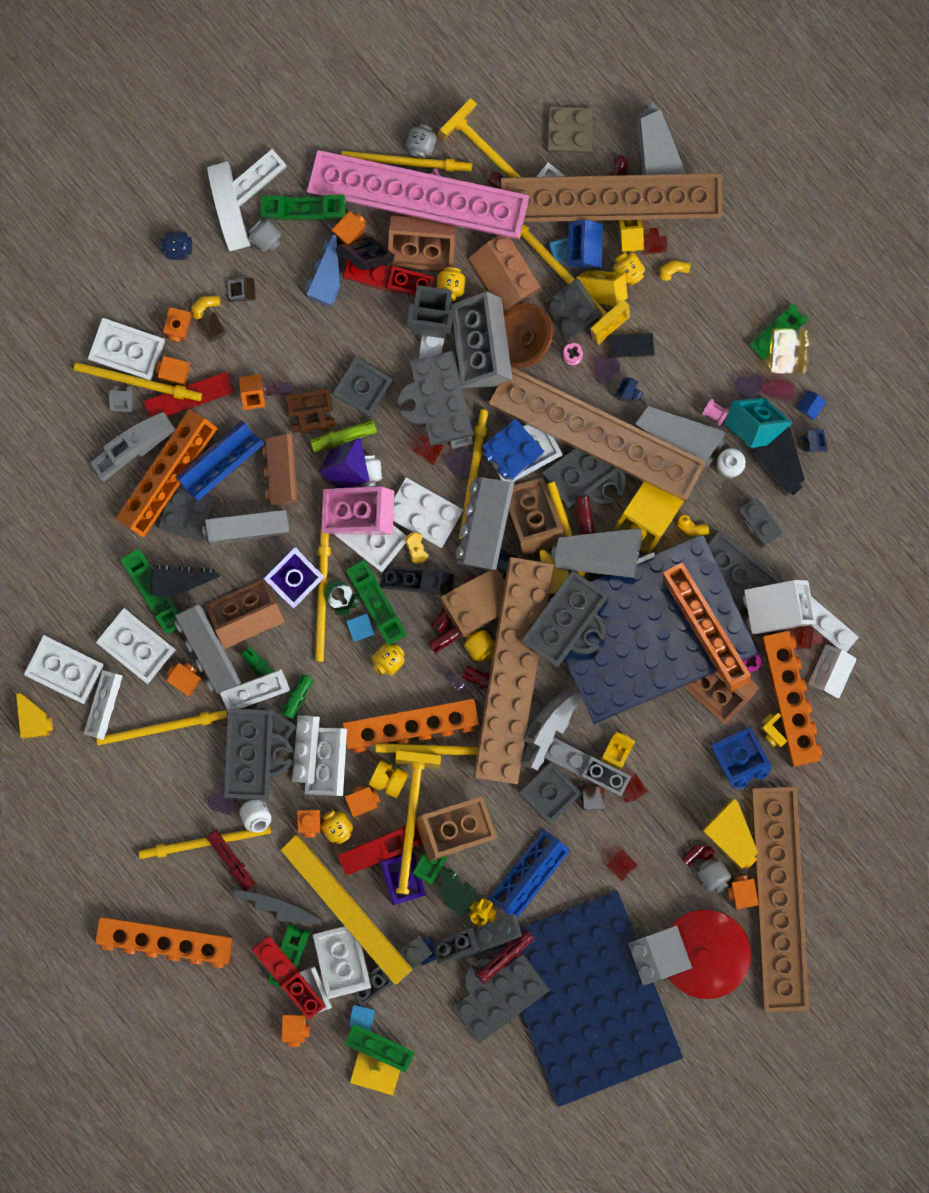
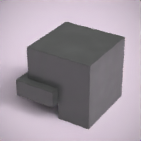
(431, 312)

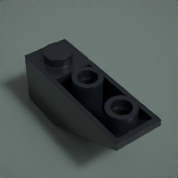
(418, 580)
(173, 583)

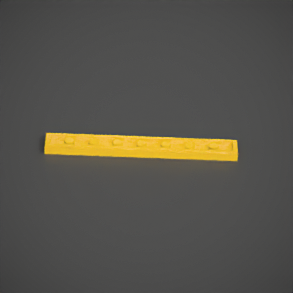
(346, 909)

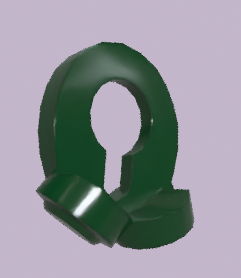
(339, 607)

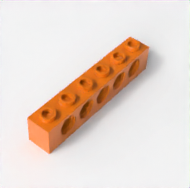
(160, 479)
(706, 627)
(465, 708)
(797, 755)
(106, 938)

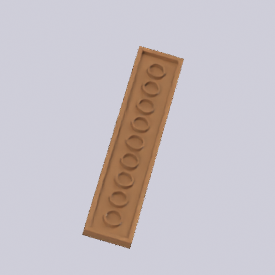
(619, 196)
(598, 434)
(512, 672)
(780, 899)

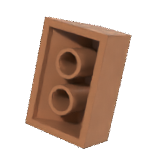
(421, 243)
(504, 272)
(280, 470)
(244, 613)
(716, 697)

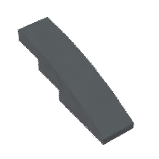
(285, 910)

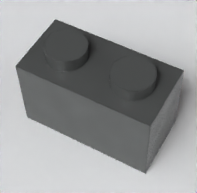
(759, 522)

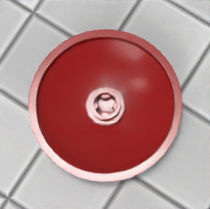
(716, 951)

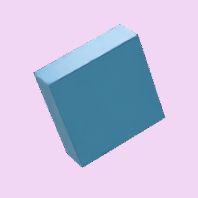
(559, 249)
(360, 628)
(362, 1017)

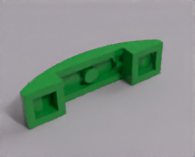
(303, 207)
(376, 602)
(161, 606)

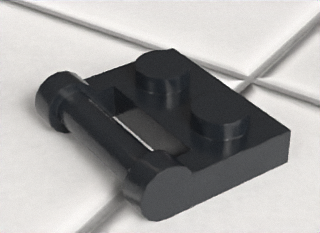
(365, 253)

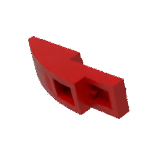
(388, 278)
(375, 850)
(288, 977)

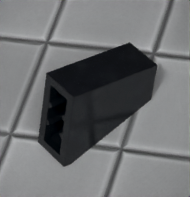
(781, 463)

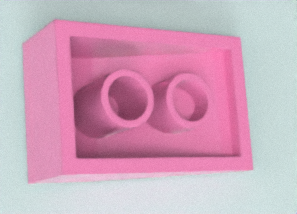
(358, 511)

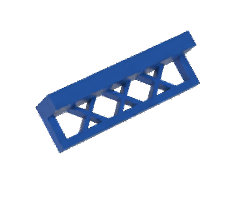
(218, 459)
(532, 877)

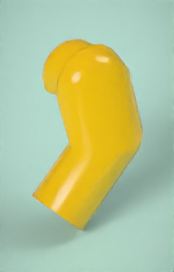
(672, 267)
(202, 303)
(690, 528)

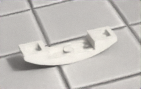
(228, 206)

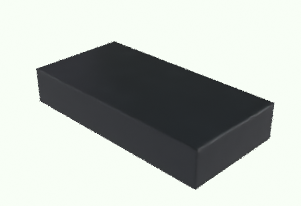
(631, 345)

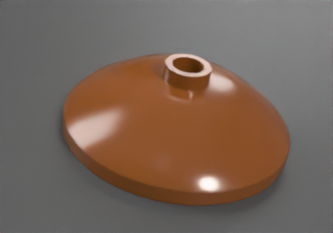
(522, 323)

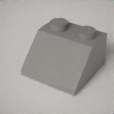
(660, 955)

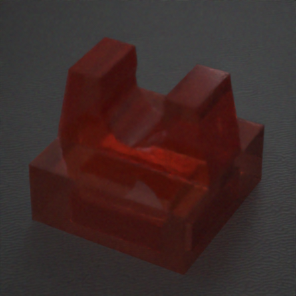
(654, 243)
(428, 452)
(807, 638)
(634, 789)
(621, 865)

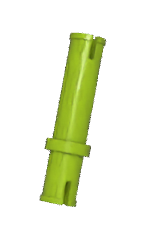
(342, 436)

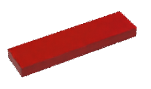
(211, 389)

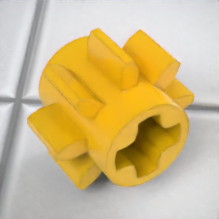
(482, 912)

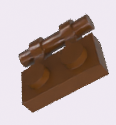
(309, 404)

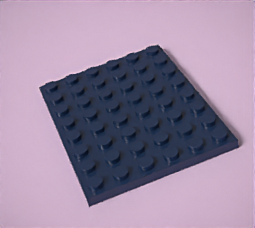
(648, 638)
(598, 1016)

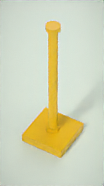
(459, 122)
(609, 320)
(418, 762)
(374, 1074)

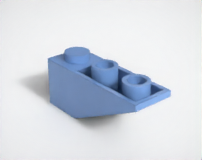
(326, 281)

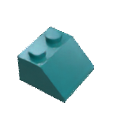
(756, 421)

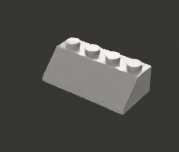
(481, 341)
(484, 523)
(208, 648)

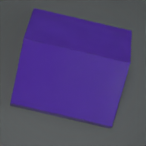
(346, 465)
(293, 577)
(391, 872)

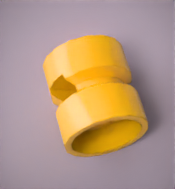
(388, 779)

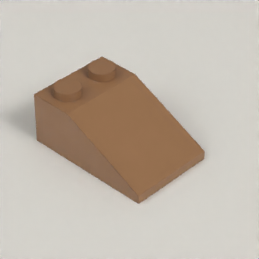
(534, 517)
(475, 602)
(455, 828)

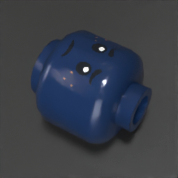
(176, 245)

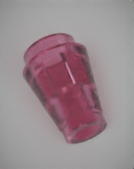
(779, 389)

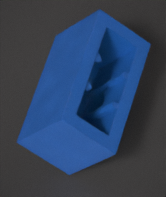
(585, 244)

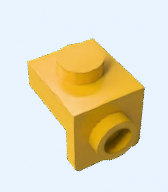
(773, 736)
(618, 750)

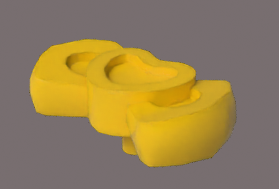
(415, 548)

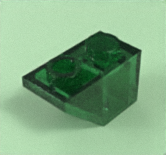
(455, 894)

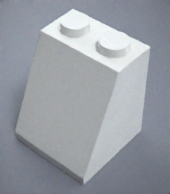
(779, 606)

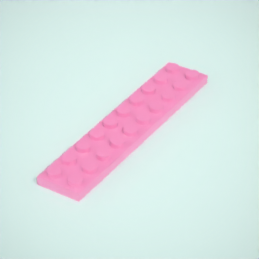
(419, 194)

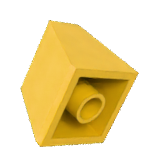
(651, 512)
(731, 835)

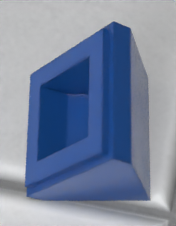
(811, 405)

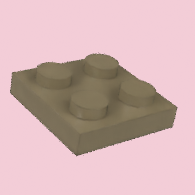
(570, 130)

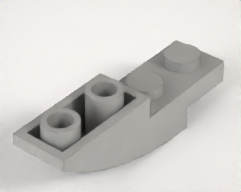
(132, 442)
(551, 719)
(587, 767)

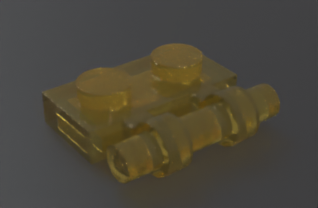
(782, 350)

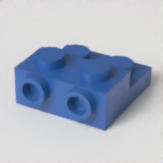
(512, 450)
(741, 758)

